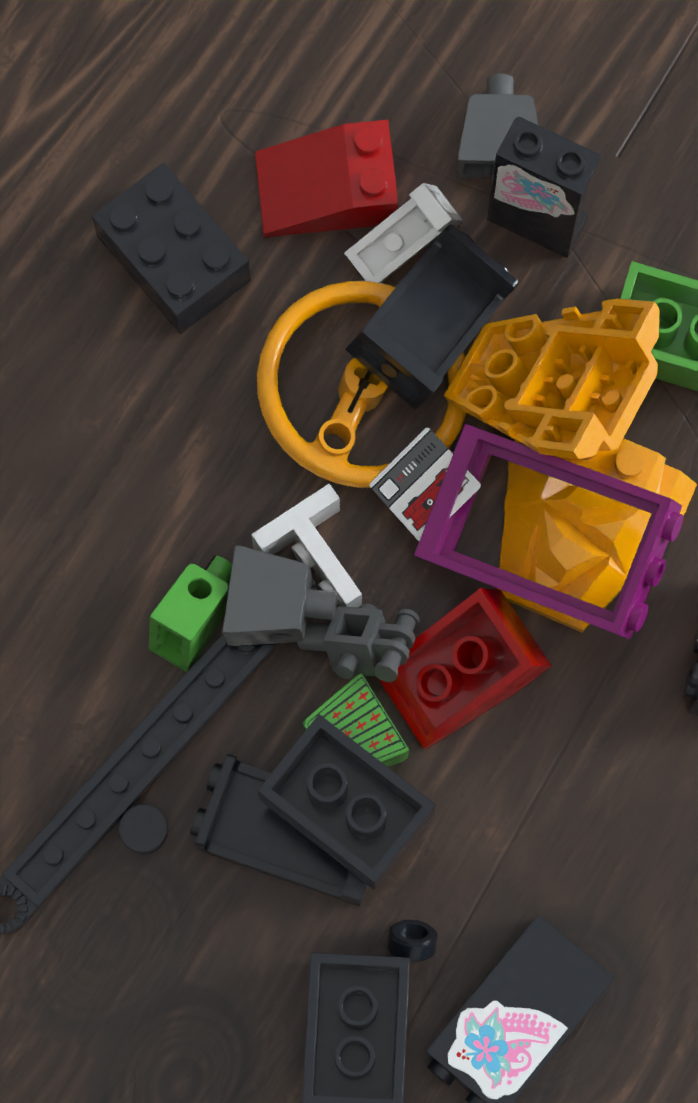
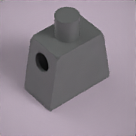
(487, 124)
(271, 599)

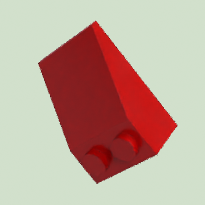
(328, 180)
(465, 666)

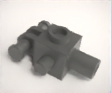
(363, 642)

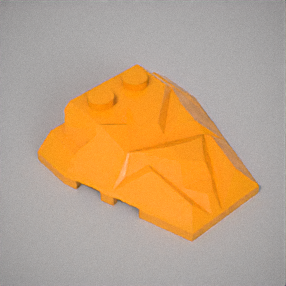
(562, 381)
(577, 536)

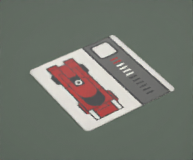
(414, 479)

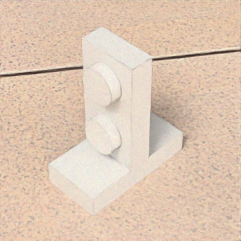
(403, 234)
(299, 527)

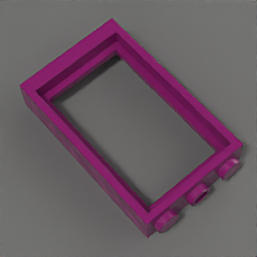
(646, 570)

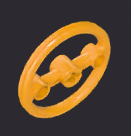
(318, 456)

